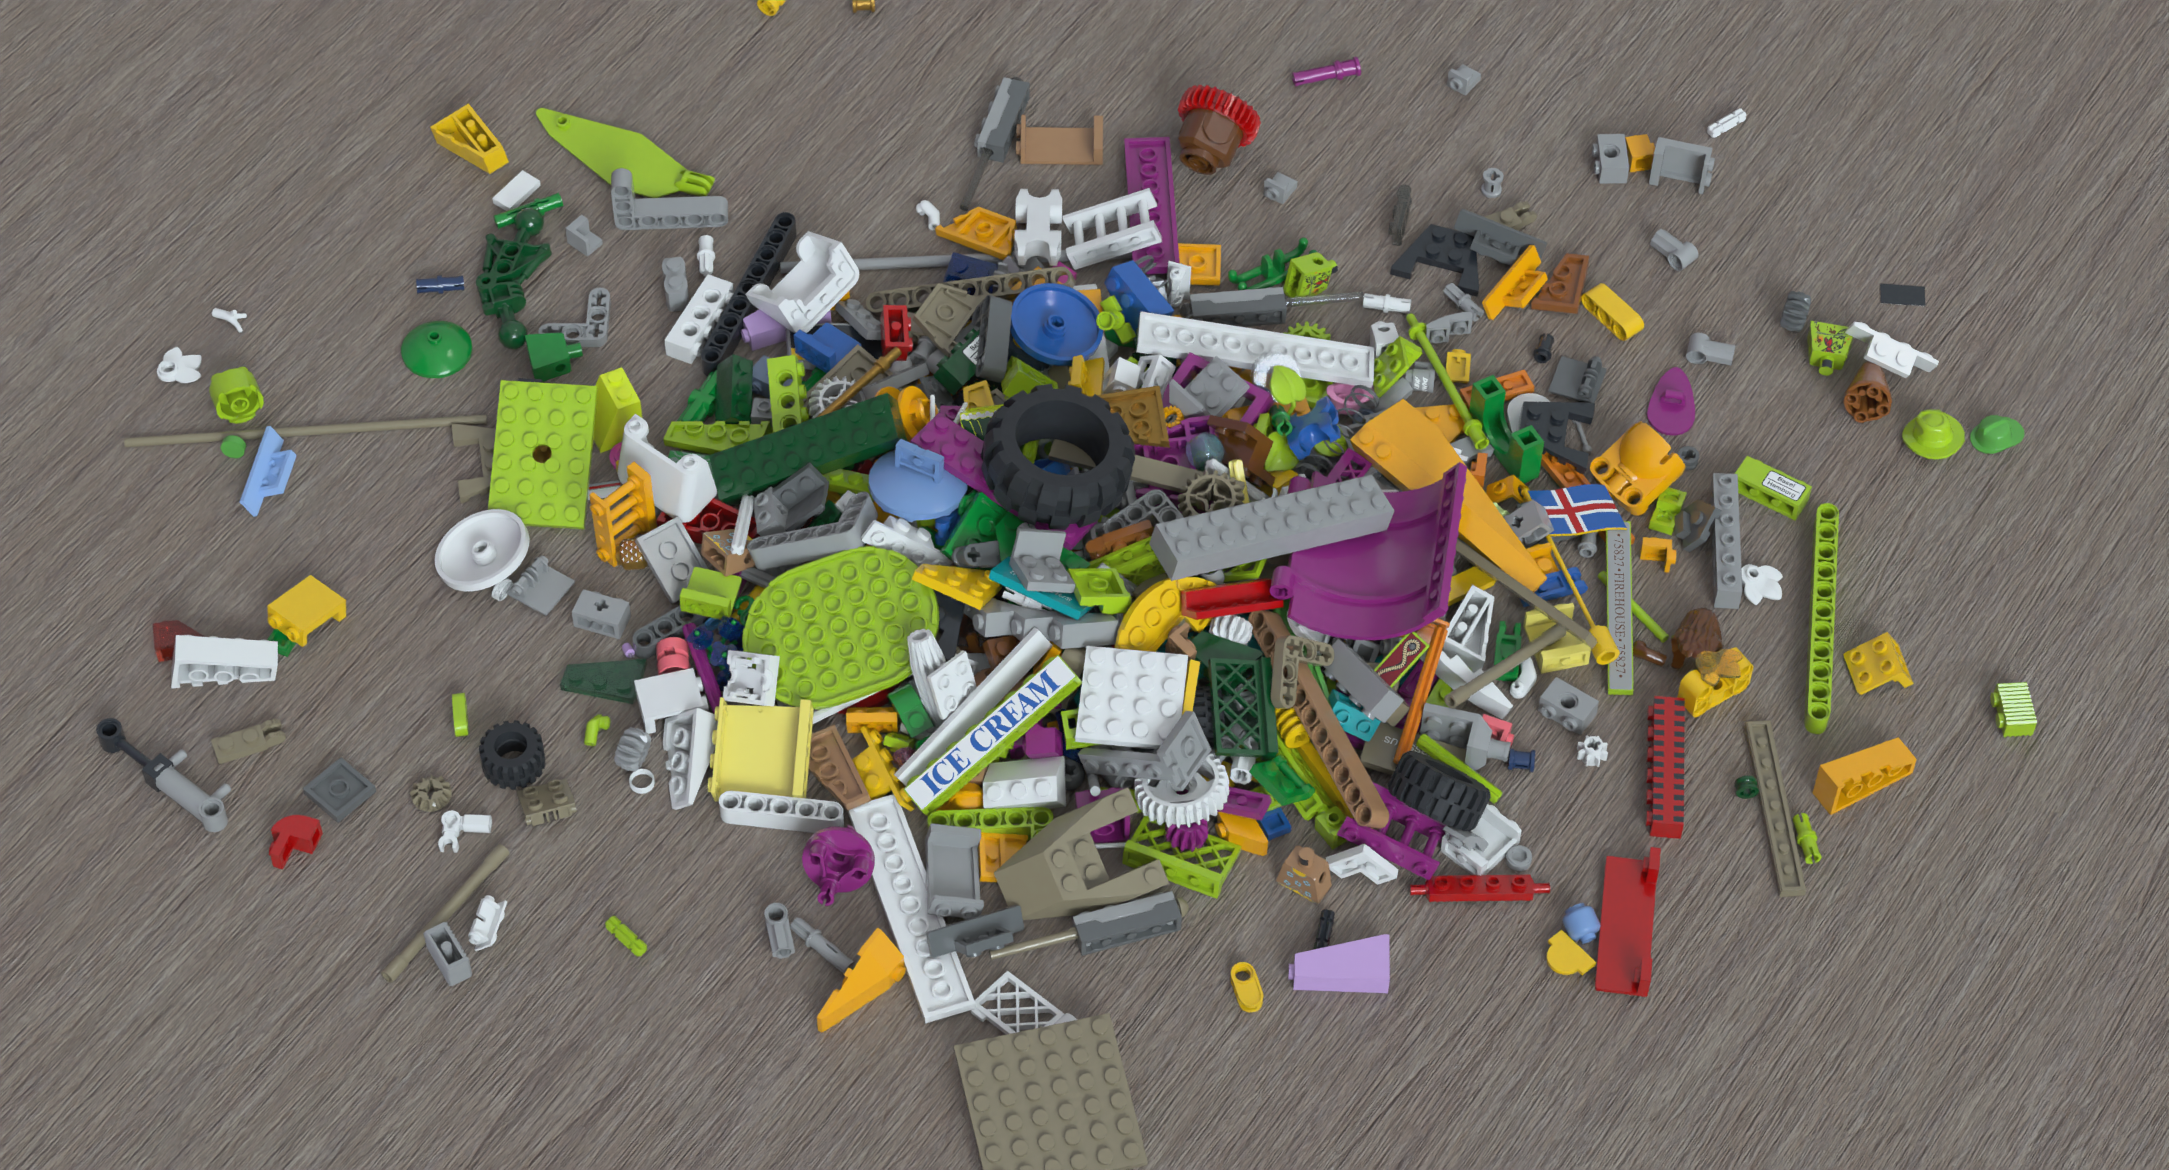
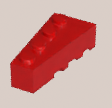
(713, 517)

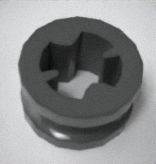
(1690, 452)

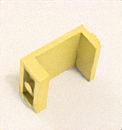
(1564, 653)

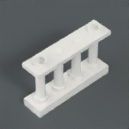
(1117, 243)

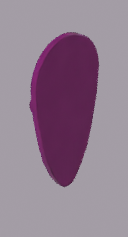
(1672, 404)

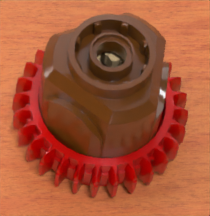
(1214, 128)

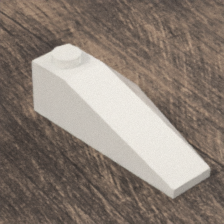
(689, 751)

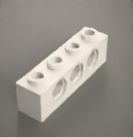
(698, 319)

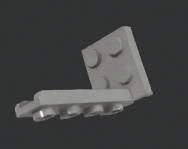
(1174, 762)

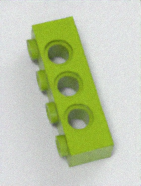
(779, 371)

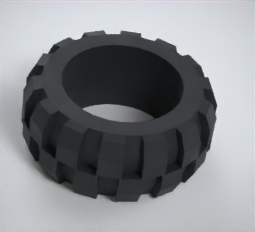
(1051, 496)

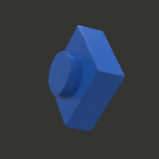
(1274, 824)

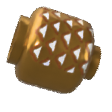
(630, 556)

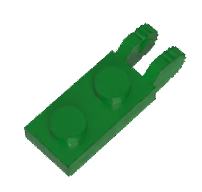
(1505, 647)

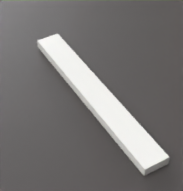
(978, 703)

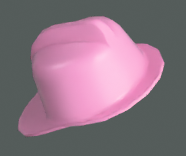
(1338, 393)

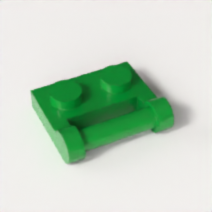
(1284, 787)

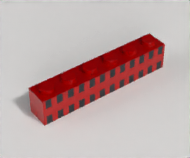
(1667, 767)

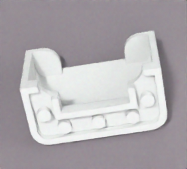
(811, 286)
(678, 487)

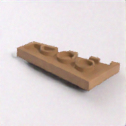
(835, 769)

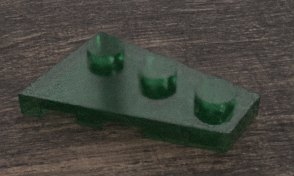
(605, 679)

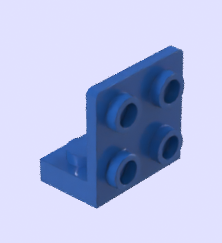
(824, 347)

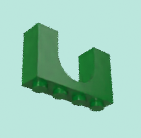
(1516, 451)

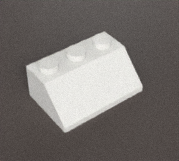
(1025, 784)

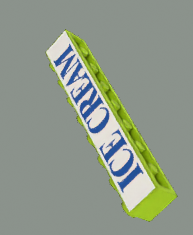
(992, 735)

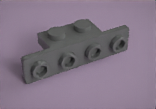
(1495, 238)
(977, 934)

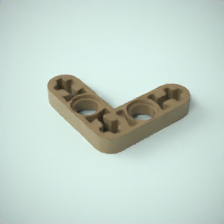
(1291, 659)

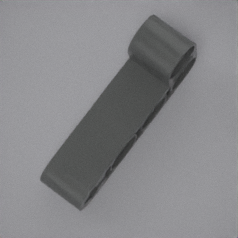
(994, 320)

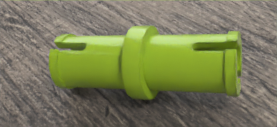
(1806, 838)

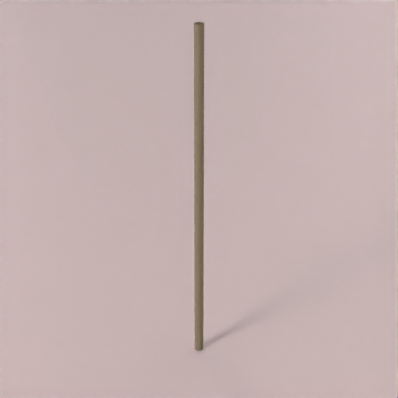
(307, 430)

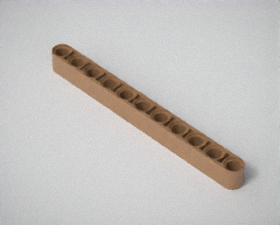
(1325, 730)

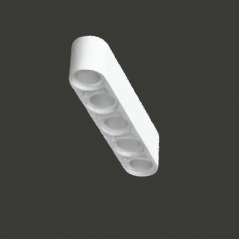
(770, 806)

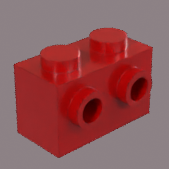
(895, 330)

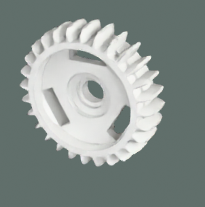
(1200, 802)

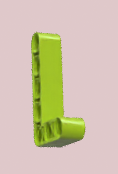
(999, 817)

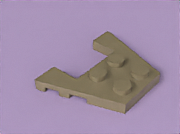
(946, 315)
(485, 437)

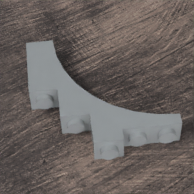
(1004, 619)

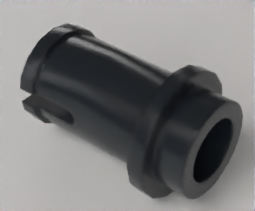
(1543, 351)

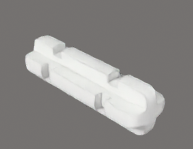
(1726, 123)

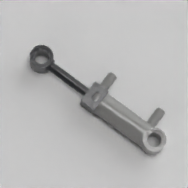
(163, 777)

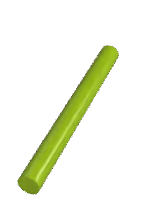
(1642, 615)

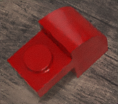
(292, 833)

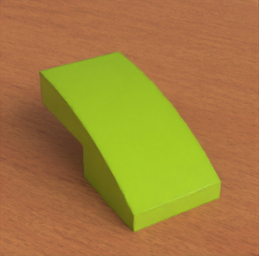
(1667, 507)

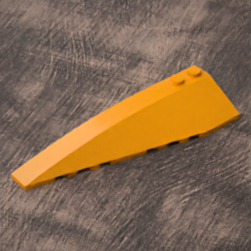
(1415, 455)

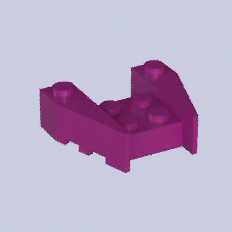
(1176, 454)

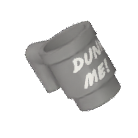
(1421, 377)

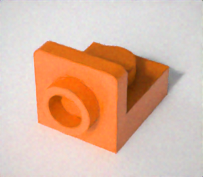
(1478, 468)

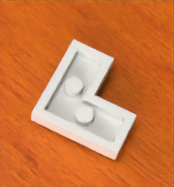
(1362, 860)

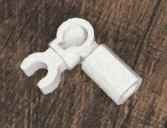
(454, 823)

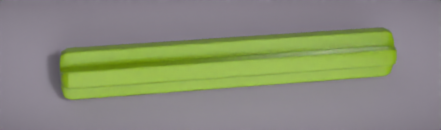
(1438, 752)

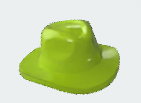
(1933, 434)

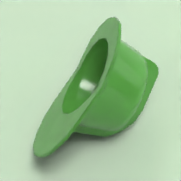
(1996, 434)

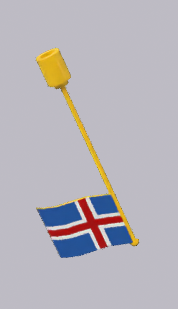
(1580, 512)

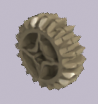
(1191, 496)

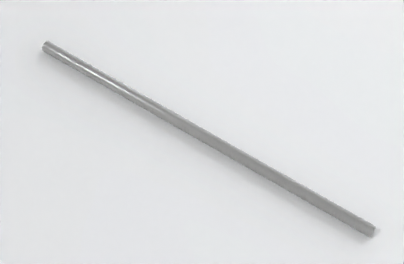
(926, 261)

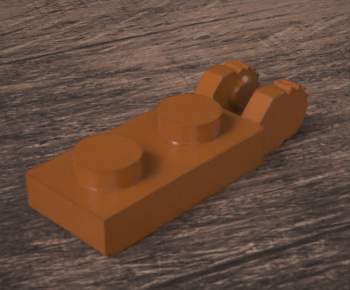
(1118, 539)

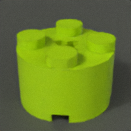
(235, 395)

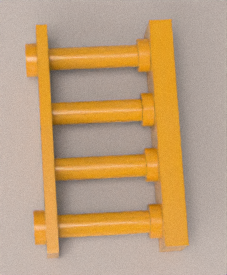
(641, 513)

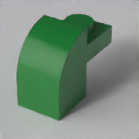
(910, 710)

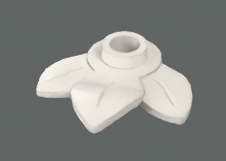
(179, 367)
(1762, 584)

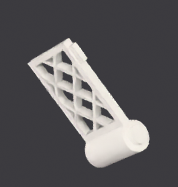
(990, 1014)

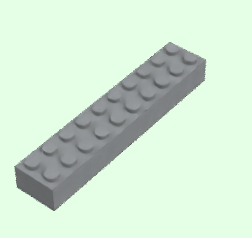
(1271, 527)

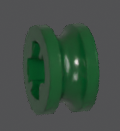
(1746, 787)

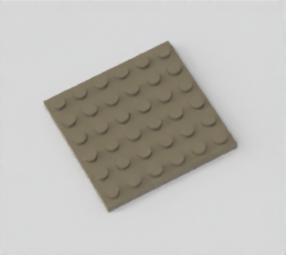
(1051, 1099)

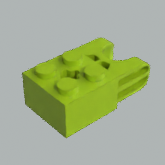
(1022, 377)

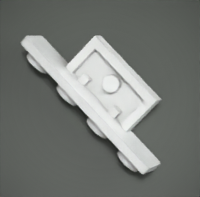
(1889, 353)
(906, 540)

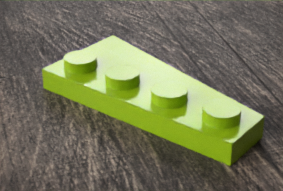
(712, 437)

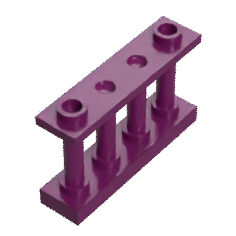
(1395, 851)

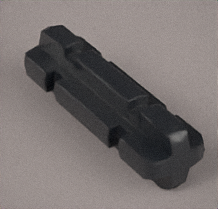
(1324, 929)

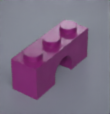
(1042, 741)

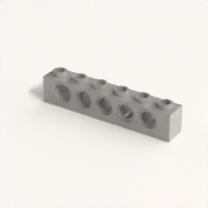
(1726, 542)

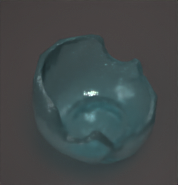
(1204, 448)

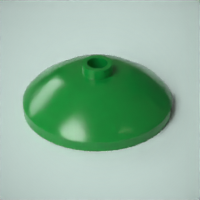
(436, 349)

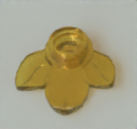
(1718, 665)

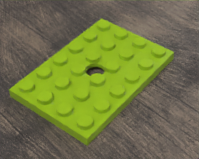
(551, 416)

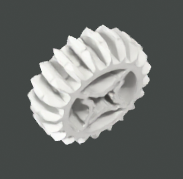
(819, 399)

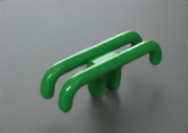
(1272, 270)

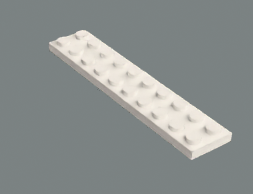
(1242, 346)
(902, 890)

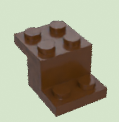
(1244, 443)

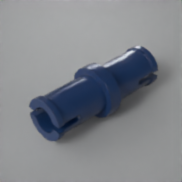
(440, 284)

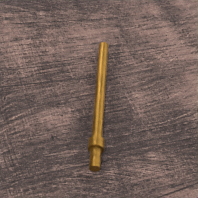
(880, 366)

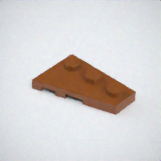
(1565, 286)

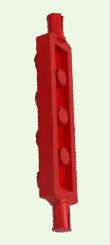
(1480, 888)

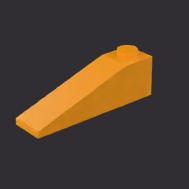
(874, 974)

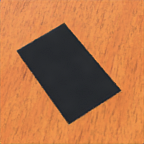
(1902, 294)

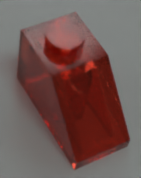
(165, 635)

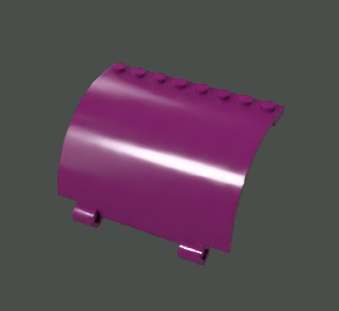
(1381, 580)

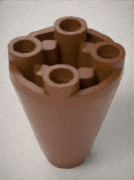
(1868, 394)

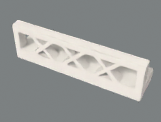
(1158, 373)

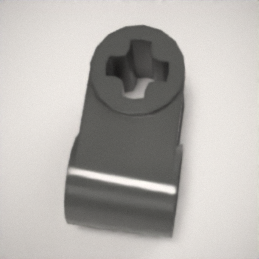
(977, 555)

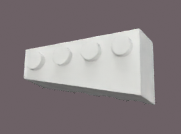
(222, 660)

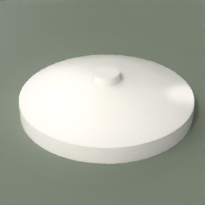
(482, 550)

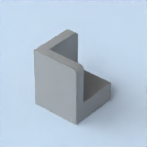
(581, 238)

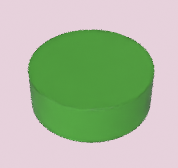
(233, 446)

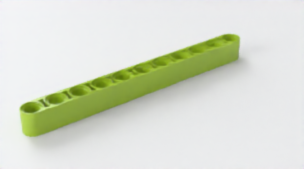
(1821, 619)

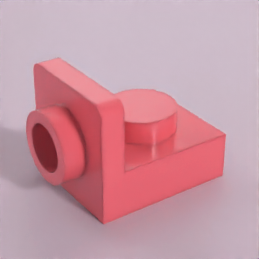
(1500, 729)

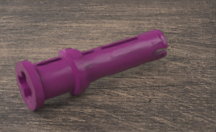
(1336, 70)

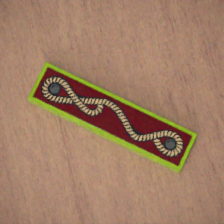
(1401, 658)

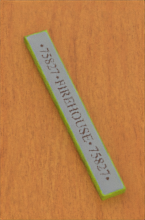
(1620, 609)

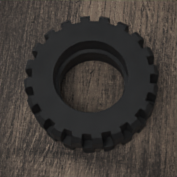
(1439, 791)

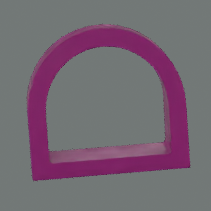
(1193, 365)

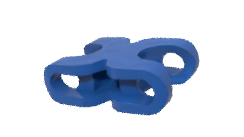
(1313, 428)

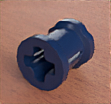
(1521, 760)

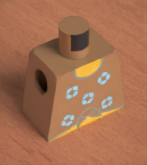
(716, 550)
(1306, 874)

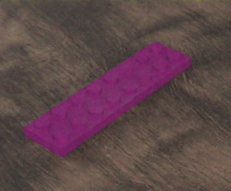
(1150, 167)
(964, 461)

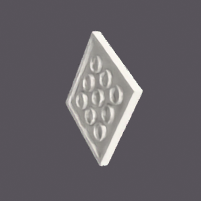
(1130, 697)

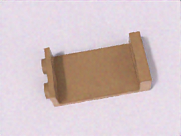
(1060, 145)

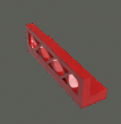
(1228, 599)

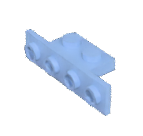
(268, 473)

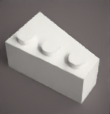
(1470, 628)

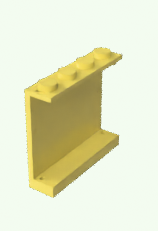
(761, 749)

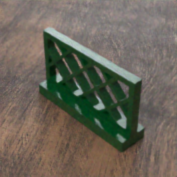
(1263, 712)

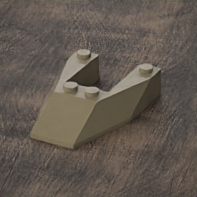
(1063, 872)

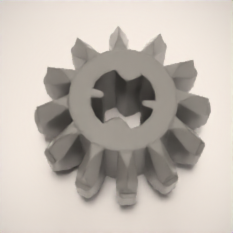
(632, 749)

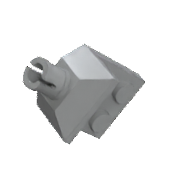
(1208, 393)
(1038, 562)
(1464, 731)

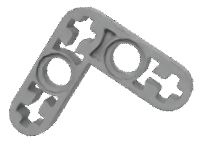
(586, 330)

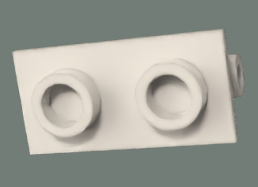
(1179, 282)
(484, 932)

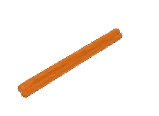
(1421, 692)

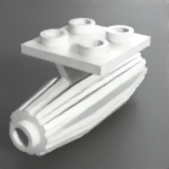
(939, 683)

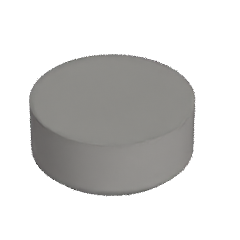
(1518, 858)

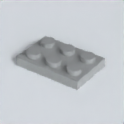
(670, 556)

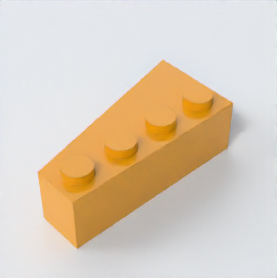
(1862, 774)

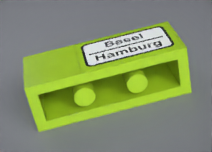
(1772, 488)

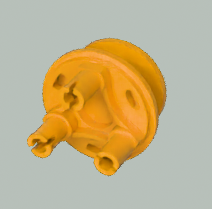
(913, 408)

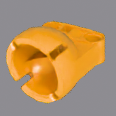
(1637, 468)

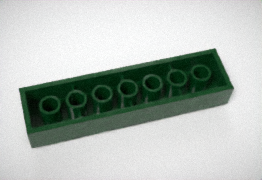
(824, 441)

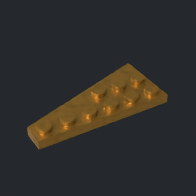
(1142, 413)

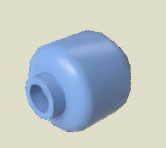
(1581, 923)

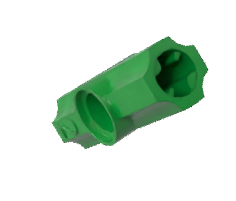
(702, 401)

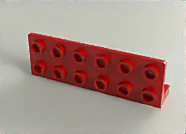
(1627, 924)

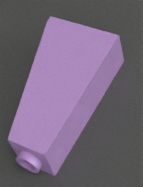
(764, 331)
(1344, 967)

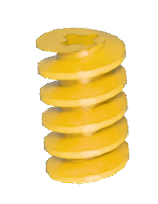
(1291, 728)

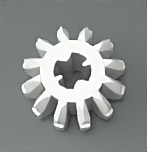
(1232, 628)

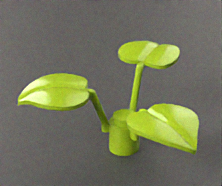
(1287, 388)

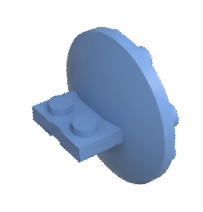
(914, 484)

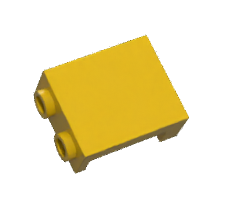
(305, 609)

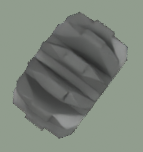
(1795, 311)

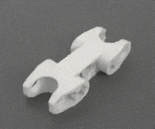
(1038, 238)

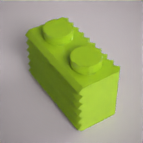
(2014, 709)

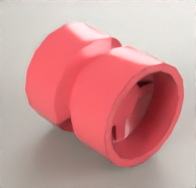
(672, 655)

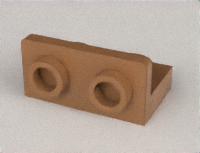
(1178, 642)

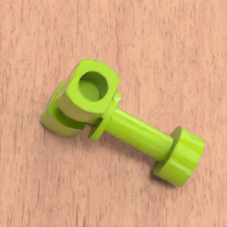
(1113, 319)

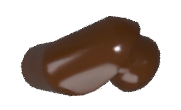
(1642, 652)

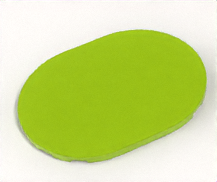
(841, 625)

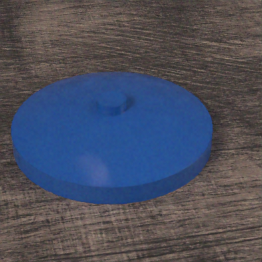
(1055, 324)

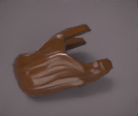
(1696, 633)

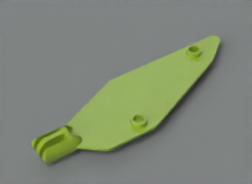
(611, 148)

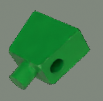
(550, 355)

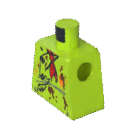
(1308, 275)
(1828, 346)

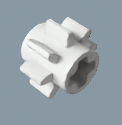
(1592, 751)

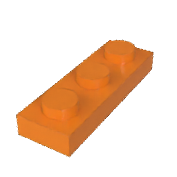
(1514, 385)

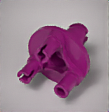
(838, 861)

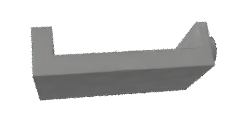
(953, 871)

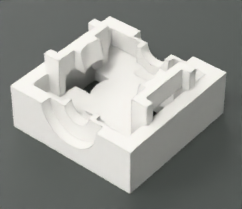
(762, 678)

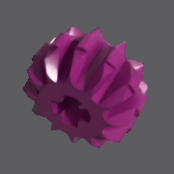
(1186, 836)

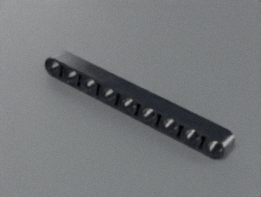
(761, 270)

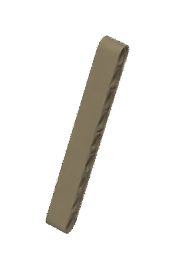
(981, 285)

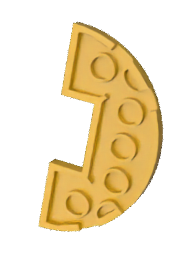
(1156, 614)

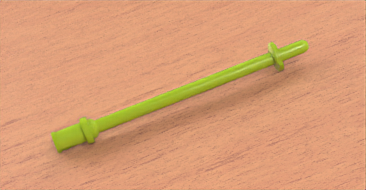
(1472, 426)

